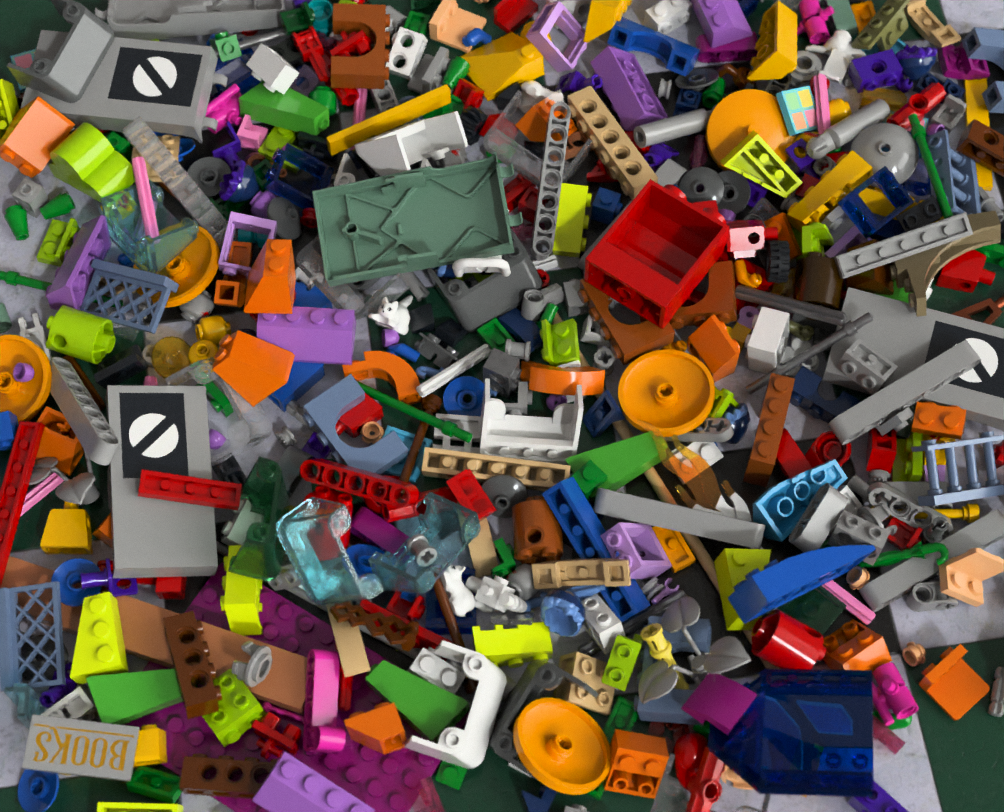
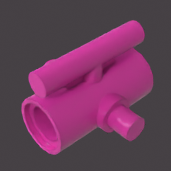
(814, 21)
(225, 108)
(892, 694)

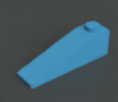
(786, 502)

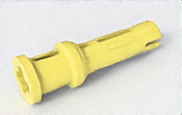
(661, 650)

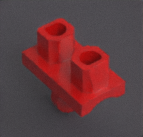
(352, 44)
(267, 729)

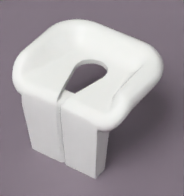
(477, 265)

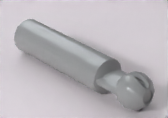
(671, 127)
(847, 129)

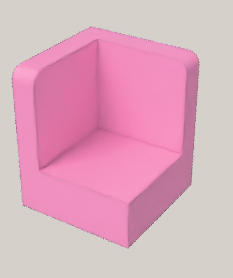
(251, 135)

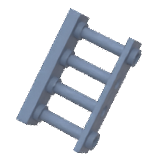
(956, 174)
(954, 491)

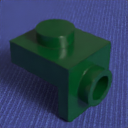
(297, 19)

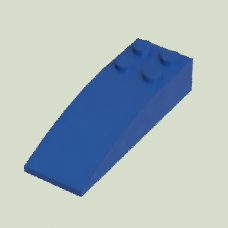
(793, 578)

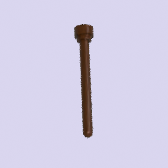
(431, 405)
(470, 685)

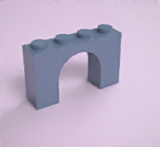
(988, 45)
(324, 414)
(669, 706)

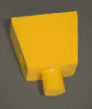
(67, 532)

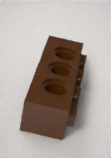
(983, 146)
(195, 700)
(195, 768)

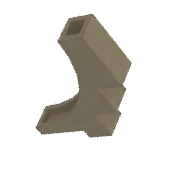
(918, 270)

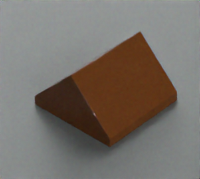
(874, 280)

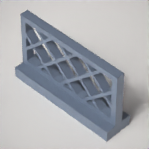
(137, 279)
(10, 633)

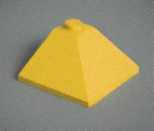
(503, 63)

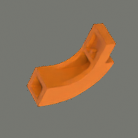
(232, 289)
(389, 368)
(562, 379)

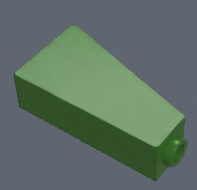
(286, 110)
(620, 460)
(134, 694)
(418, 702)

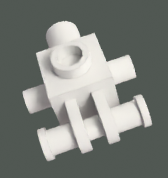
(496, 594)

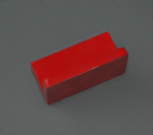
(513, 13)

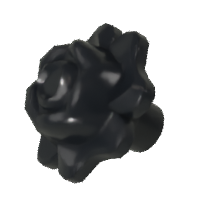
(535, 148)

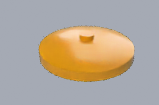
(740, 115)
(191, 269)
(667, 391)
(29, 397)
(562, 746)

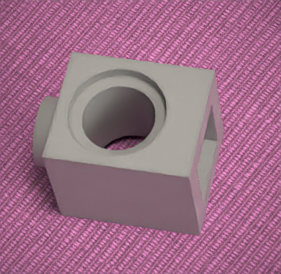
(30, 196)

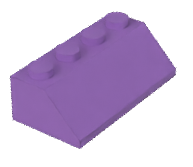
(721, 21)
(627, 88)
(76, 272)
(311, 334)
(299, 788)

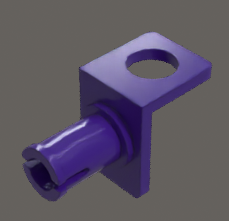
(578, 81)
(229, 151)
(659, 154)
(805, 164)
(106, 579)
(56, 693)

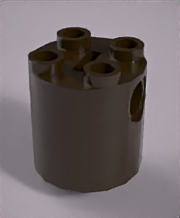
(818, 281)

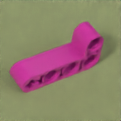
(321, 703)

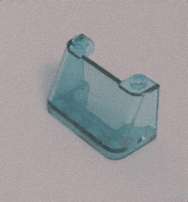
(128, 231)
(448, 530)
(318, 556)

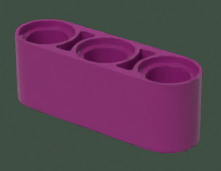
(735, 51)
(376, 531)

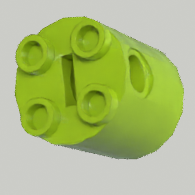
(80, 334)

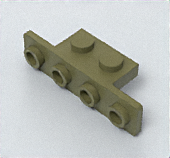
(884, 27)

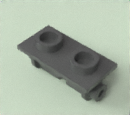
(430, 346)

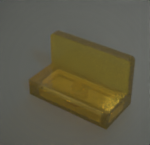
(894, 98)

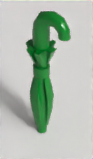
(919, 551)

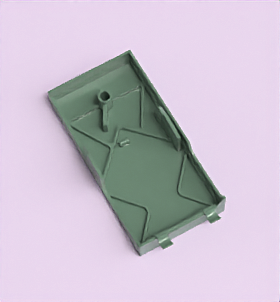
(414, 220)

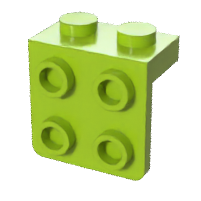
(236, 709)

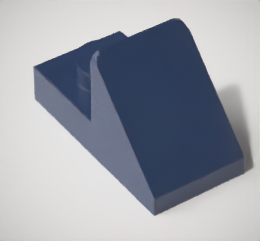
(602, 414)
(535, 804)

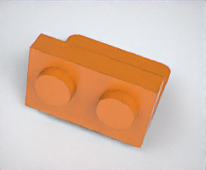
(939, 420)
(953, 683)

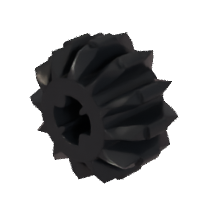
(472, 122)

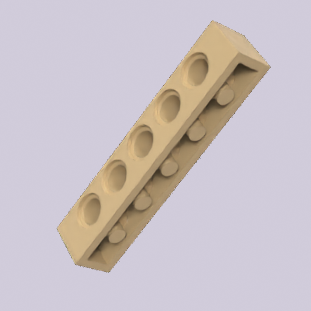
(610, 141)
(533, 474)

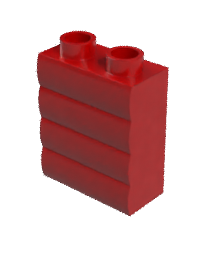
(657, 252)

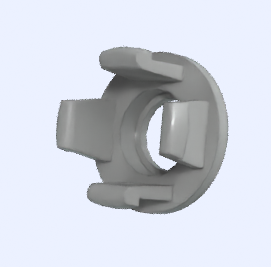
(804, 75)
(876, 516)
(258, 666)

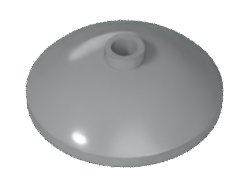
(902, 152)

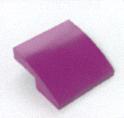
(957, 65)
(719, 702)

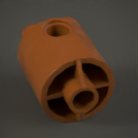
(536, 532)

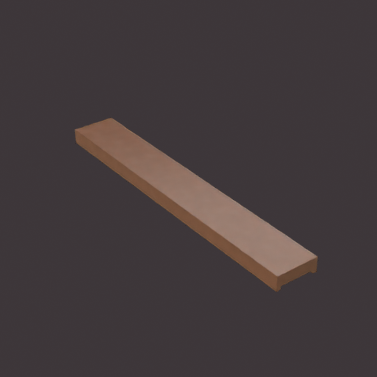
(146, 637)

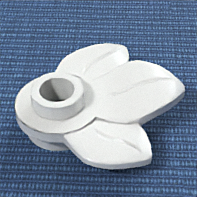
(796, 348)

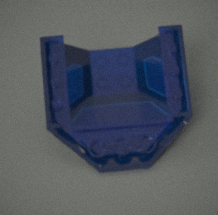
(803, 734)

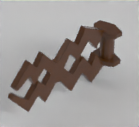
(411, 629)

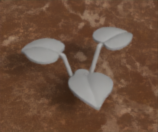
(74, 490)
(724, 654)

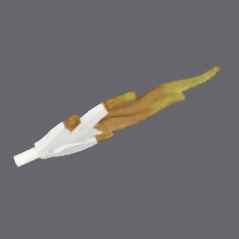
(698, 478)

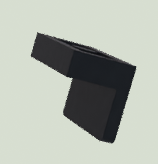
(120, 367)

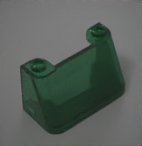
(262, 550)

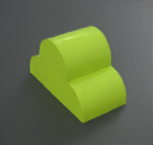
(91, 163)

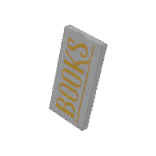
(81, 748)

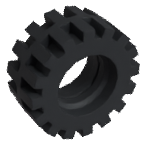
(777, 261)

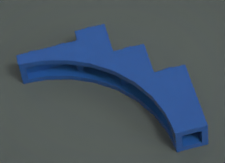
(302, 374)

